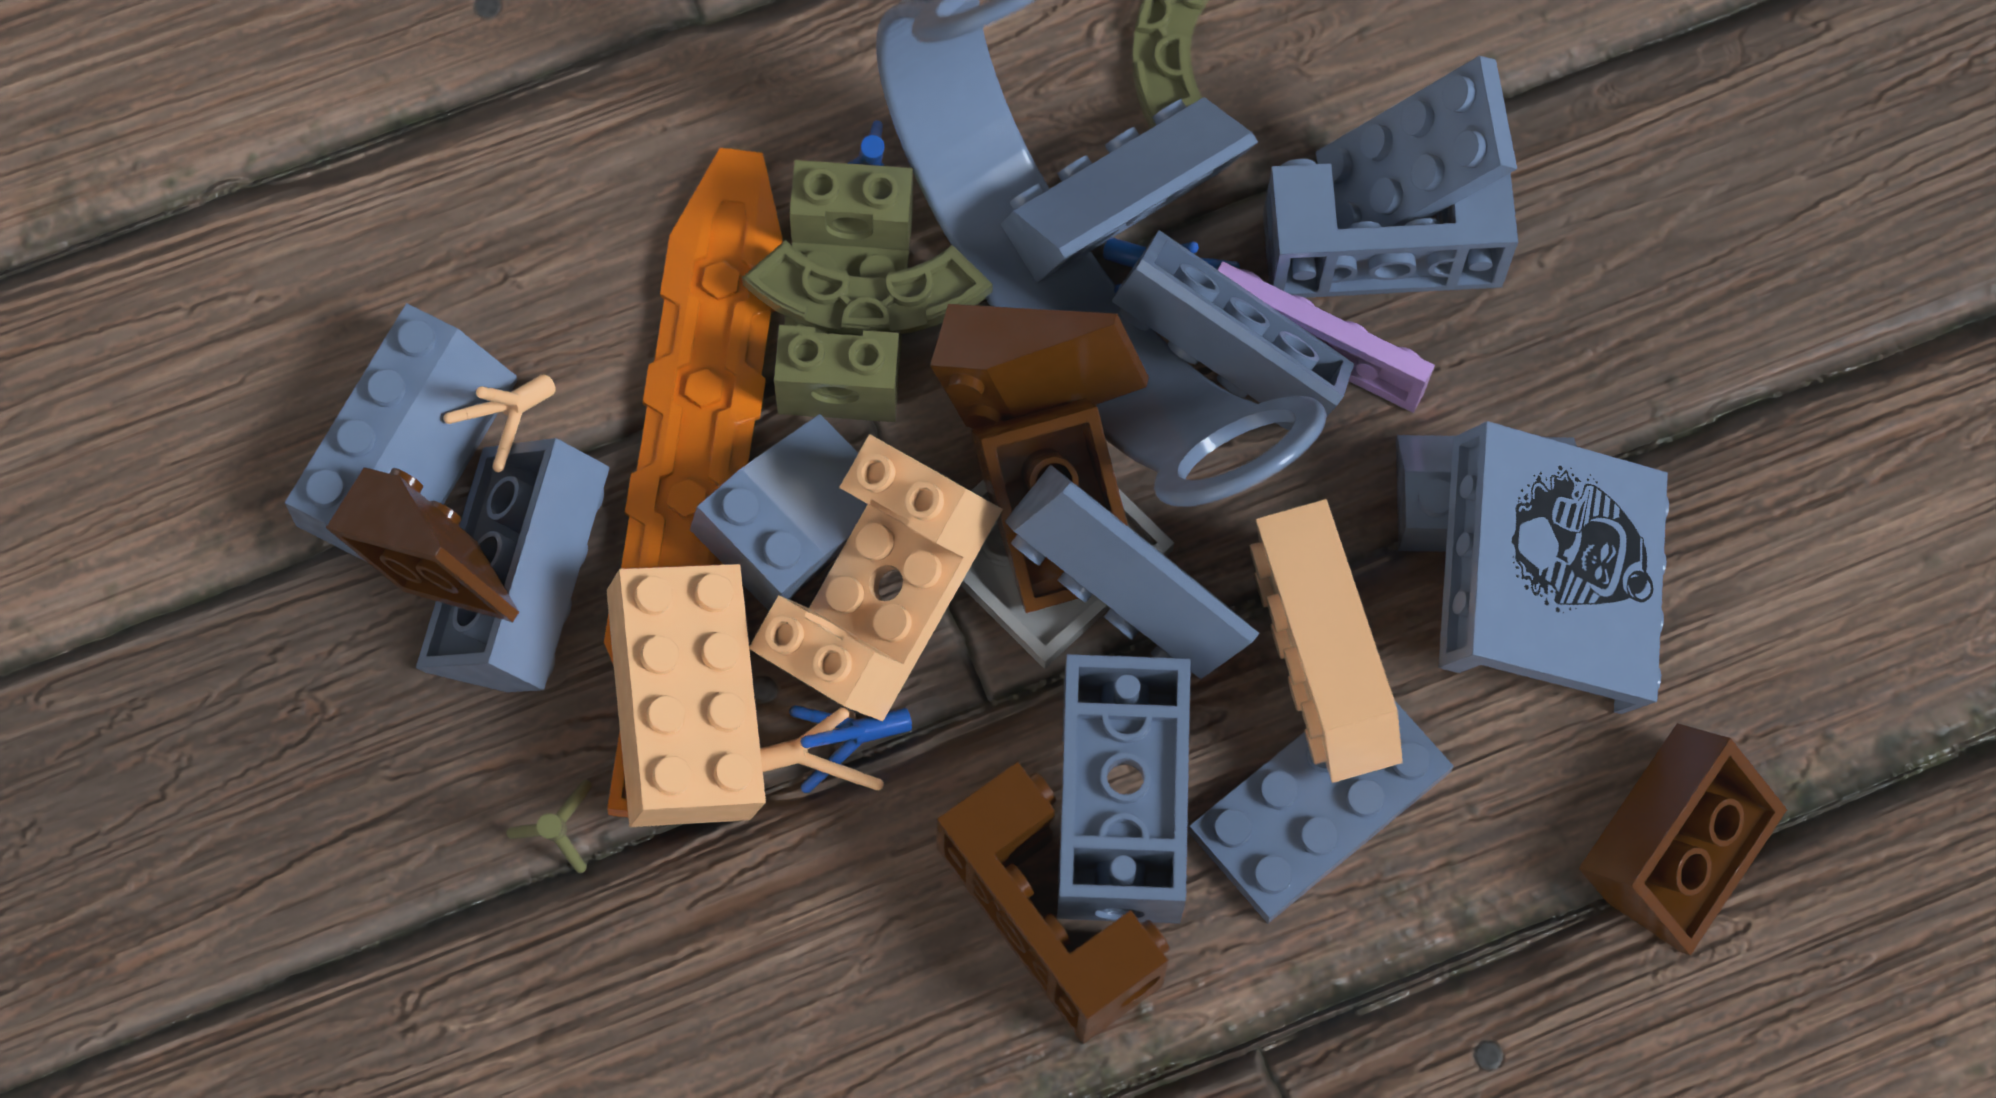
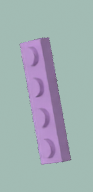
(1378, 365)

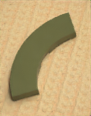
(1163, 54)
(850, 304)

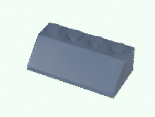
(1124, 186)
(1228, 329)
(399, 420)
(535, 536)
(1126, 574)

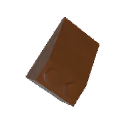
(1030, 360)
(1016, 456)
(418, 544)

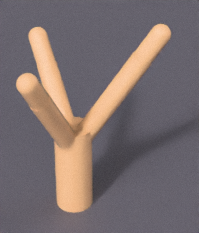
(509, 403)
(792, 753)

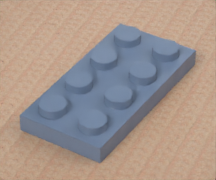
(1424, 150)
(1296, 826)

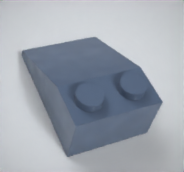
(783, 512)

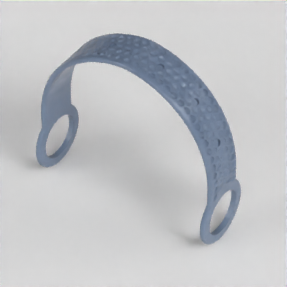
(970, 169)

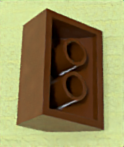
(1684, 836)

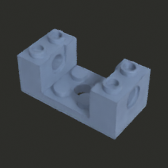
(1312, 258)
(1117, 846)

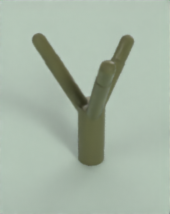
(554, 827)

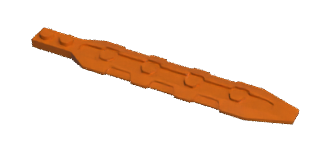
(704, 373)

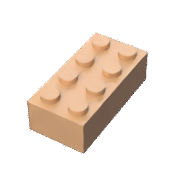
(1326, 642)
(685, 695)

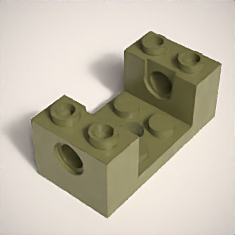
(862, 225)

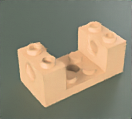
(849, 637)

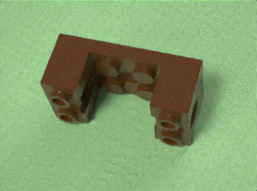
(984, 845)

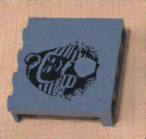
(1554, 565)

